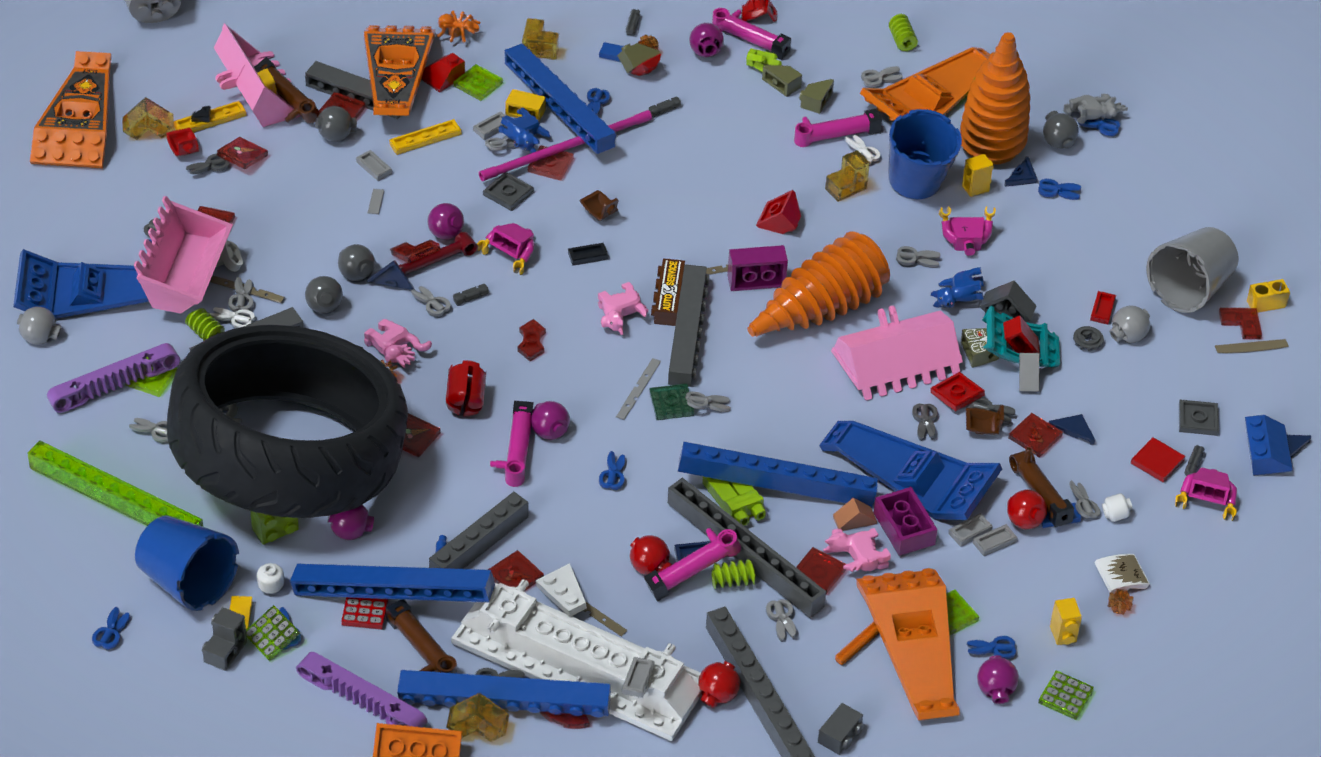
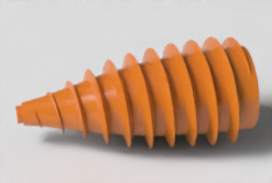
(998, 106)
(826, 284)

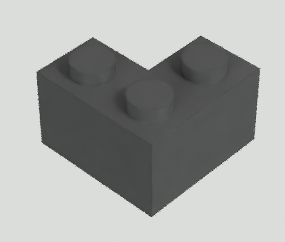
(1010, 300)
(227, 639)

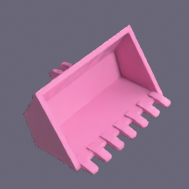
(239, 61)
(180, 256)
(899, 351)

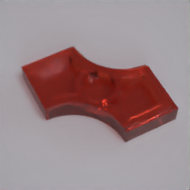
(531, 345)

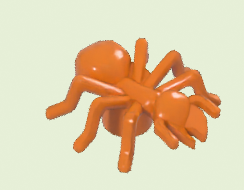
(457, 26)

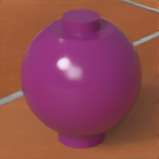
(706, 39)
(445, 221)
(550, 420)
(351, 523)
(998, 678)

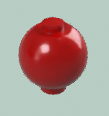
(1026, 509)
(649, 554)
(718, 683)

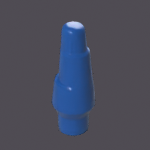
(441, 542)

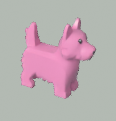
(619, 306)
(861, 548)

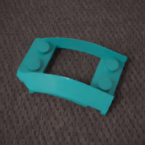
(997, 344)

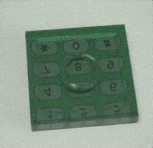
(670, 402)

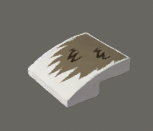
(1121, 572)

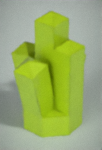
(757, 58)

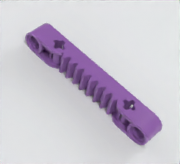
(66, 397)
(333, 677)

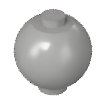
(1130, 324)
(38, 325)

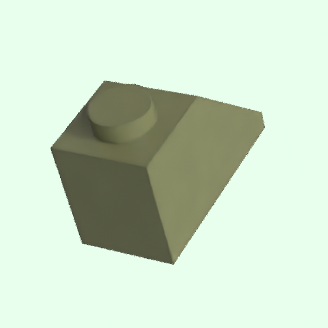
(634, 55)
(782, 78)
(816, 95)

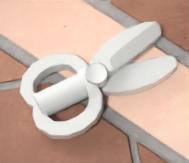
(859, 145)
(225, 315)

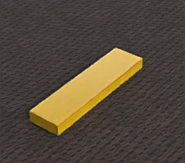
(218, 116)
(425, 136)

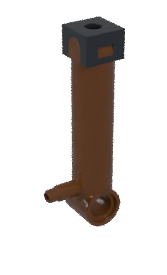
(291, 94)
(1059, 510)
(400, 617)

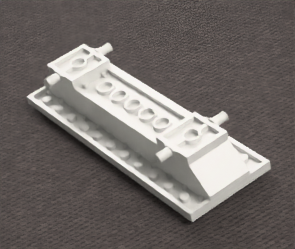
(553, 646)

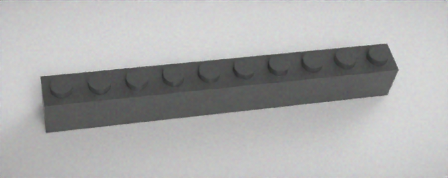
(766, 562)
(756, 685)

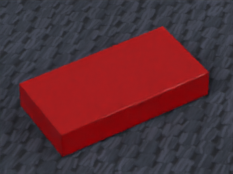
(1103, 307)

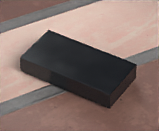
(588, 254)

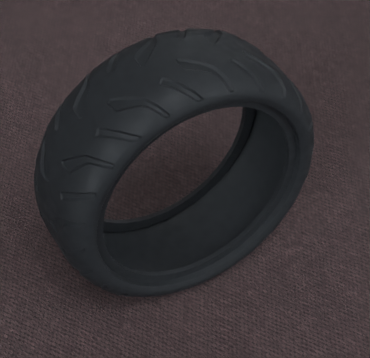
(275, 472)

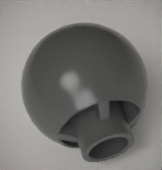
(335, 123)
(1060, 130)
(356, 262)
(323, 294)

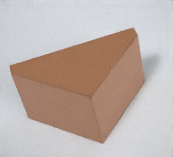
(854, 515)

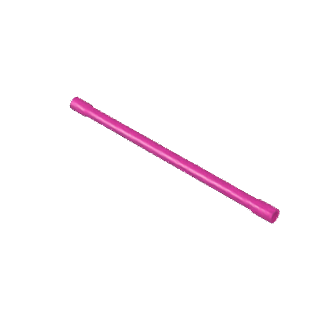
(494, 171)

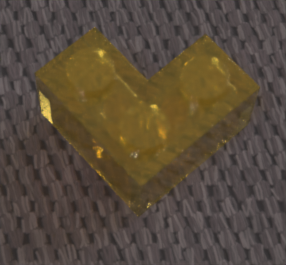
(540, 42)
(145, 117)
(851, 177)
(478, 715)

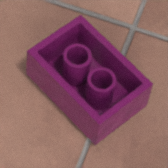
(757, 268)
(905, 521)

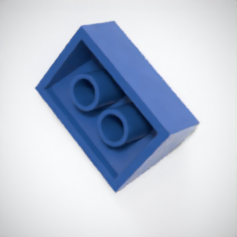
(1267, 445)

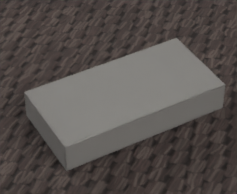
(489, 126)
(374, 165)
(1029, 372)
(970, 529)
(995, 540)
(638, 677)

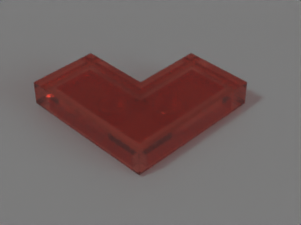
(413, 253)
(1245, 318)

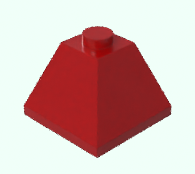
(444, 72)
(780, 214)

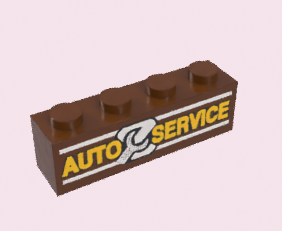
(668, 292)

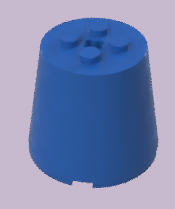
(921, 152)
(187, 560)

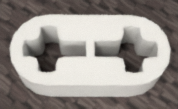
(231, 256)

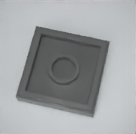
(508, 191)
(1198, 417)

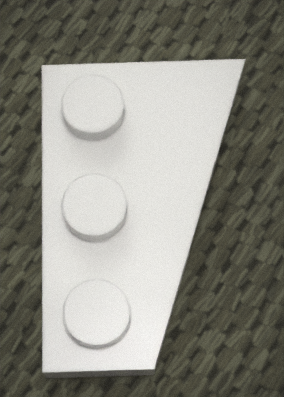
(563, 590)

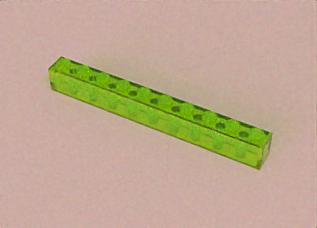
(102, 486)

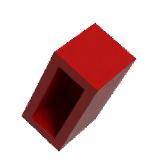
(1020, 336)

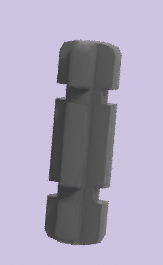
(632, 22)
(665, 106)
(470, 294)
(1194, 460)

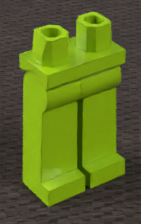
(736, 499)

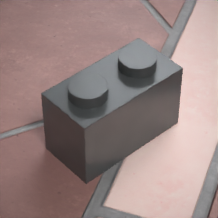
(840, 728)

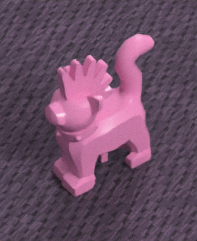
(394, 342)

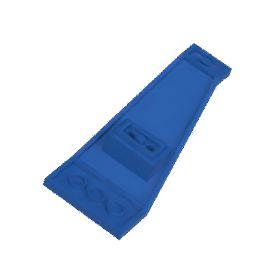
(74, 287)
(942, 483)

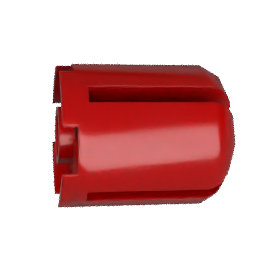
(465, 388)

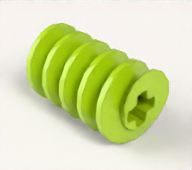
(903, 32)
(203, 324)
(732, 573)

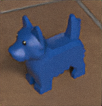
(523, 130)
(962, 290)

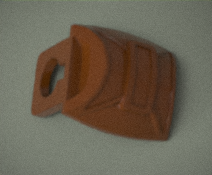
(599, 205)
(984, 421)

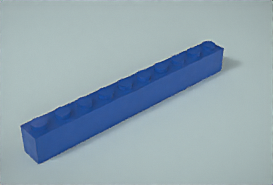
(560, 98)
(776, 474)
(393, 582)
(506, 692)

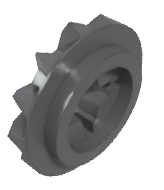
(1084, 333)

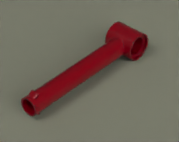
(463, 243)

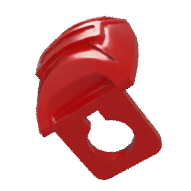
(757, 8)
(646, 66)
(182, 141)

